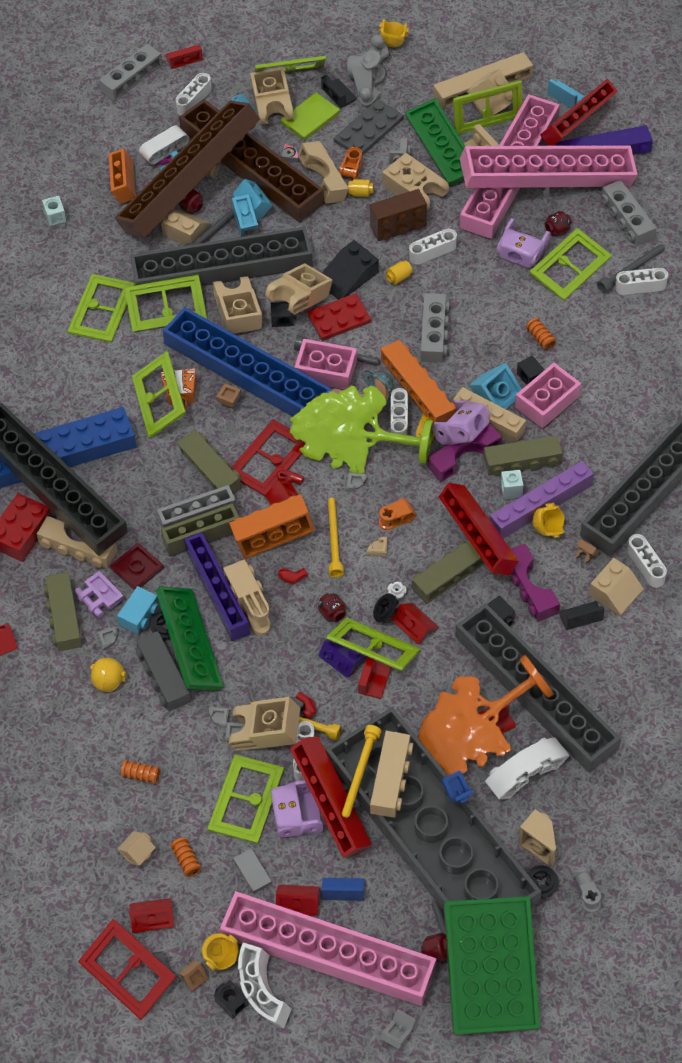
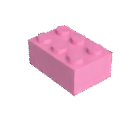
(327, 363)
(547, 395)

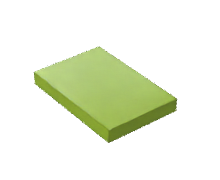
(311, 116)

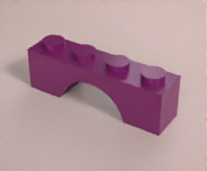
(443, 462)
(541, 601)

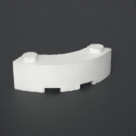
(514, 773)
(255, 986)

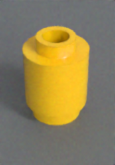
(360, 188)
(398, 272)

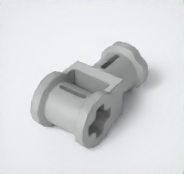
(587, 890)

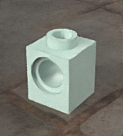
(54, 210)
(511, 484)

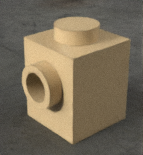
(137, 848)

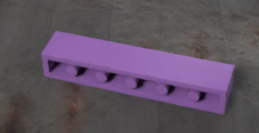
(555, 491)

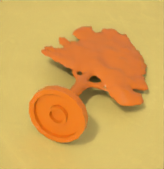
(457, 730)

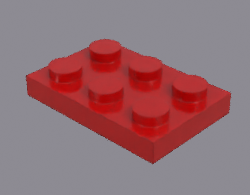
(339, 317)

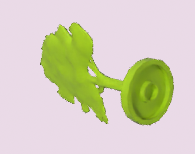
(337, 423)

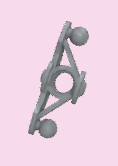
(367, 71)

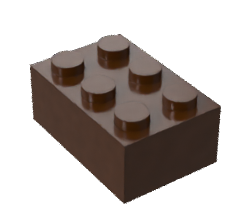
(398, 215)

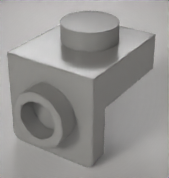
(404, 148)
(399, 1029)

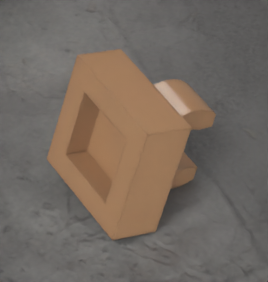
(228, 395)
(588, 549)
(193, 975)

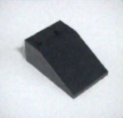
(351, 269)

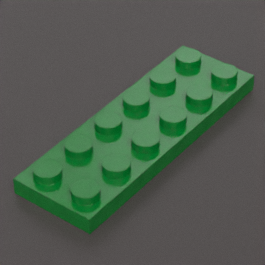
(438, 139)
(189, 638)

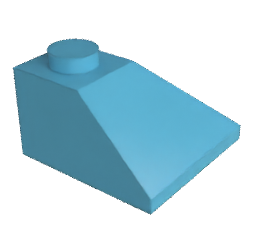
(497, 386)

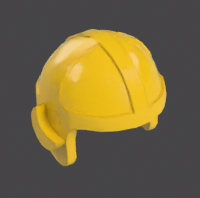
(393, 33)
(549, 520)
(107, 674)
(220, 951)

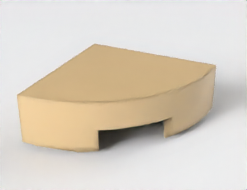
(378, 547)

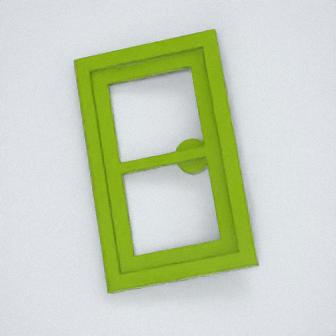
(290, 65)
(461, 127)
(557, 254)
(86, 301)
(167, 313)
(146, 399)
(347, 624)
(253, 835)

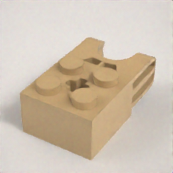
(271, 94)
(409, 174)
(300, 288)
(238, 307)
(249, 596)
(266, 724)

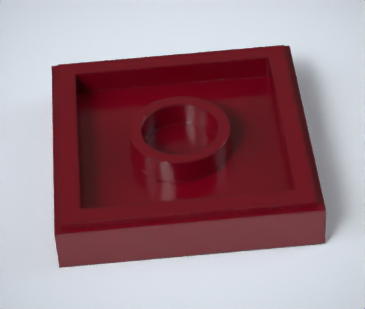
(136, 566)

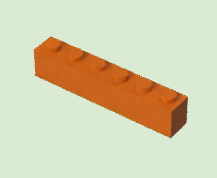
(417, 382)

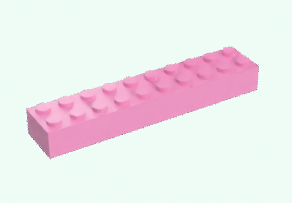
(547, 166)
(489, 205)
(330, 948)

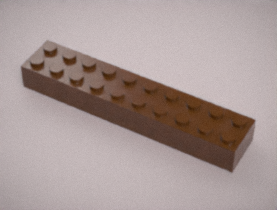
(260, 164)
(187, 169)

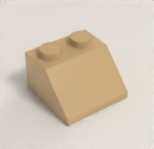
(497, 102)
(183, 226)
(616, 587)
(538, 838)

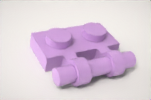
(103, 590)

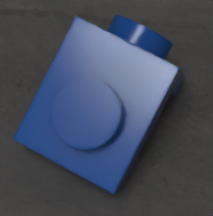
(456, 787)

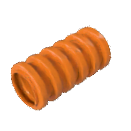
(541, 333)
(140, 771)
(185, 857)

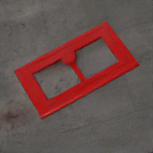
(276, 459)
(140, 954)

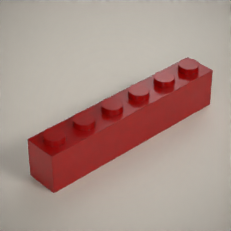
(578, 113)
(478, 529)
(330, 796)

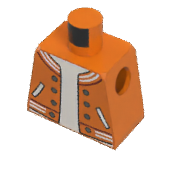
(186, 382)

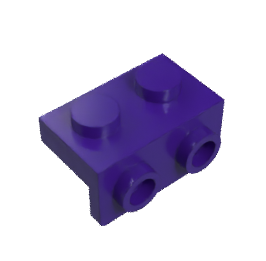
(341, 657)

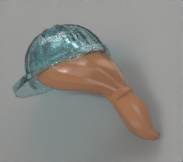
(381, 381)

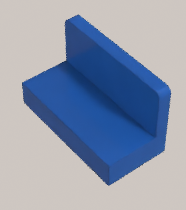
(343, 889)

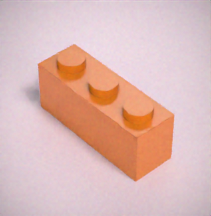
(122, 176)

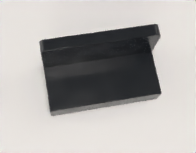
(337, 91)
(582, 615)

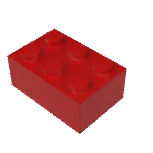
(20, 526)

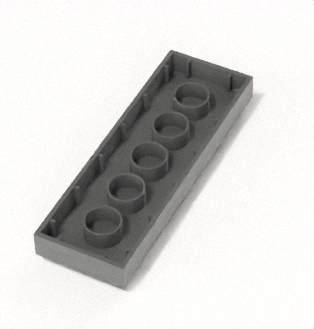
(437, 838)

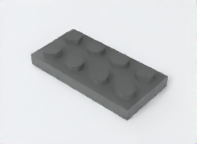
(369, 127)

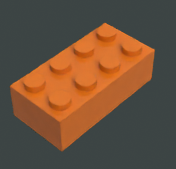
(272, 526)

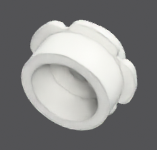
(401, 589)

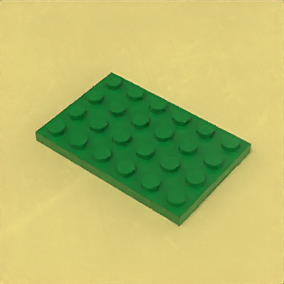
(491, 965)

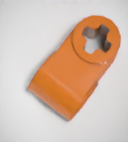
(352, 163)
(396, 514)

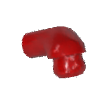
(290, 476)
(290, 576)
(308, 703)

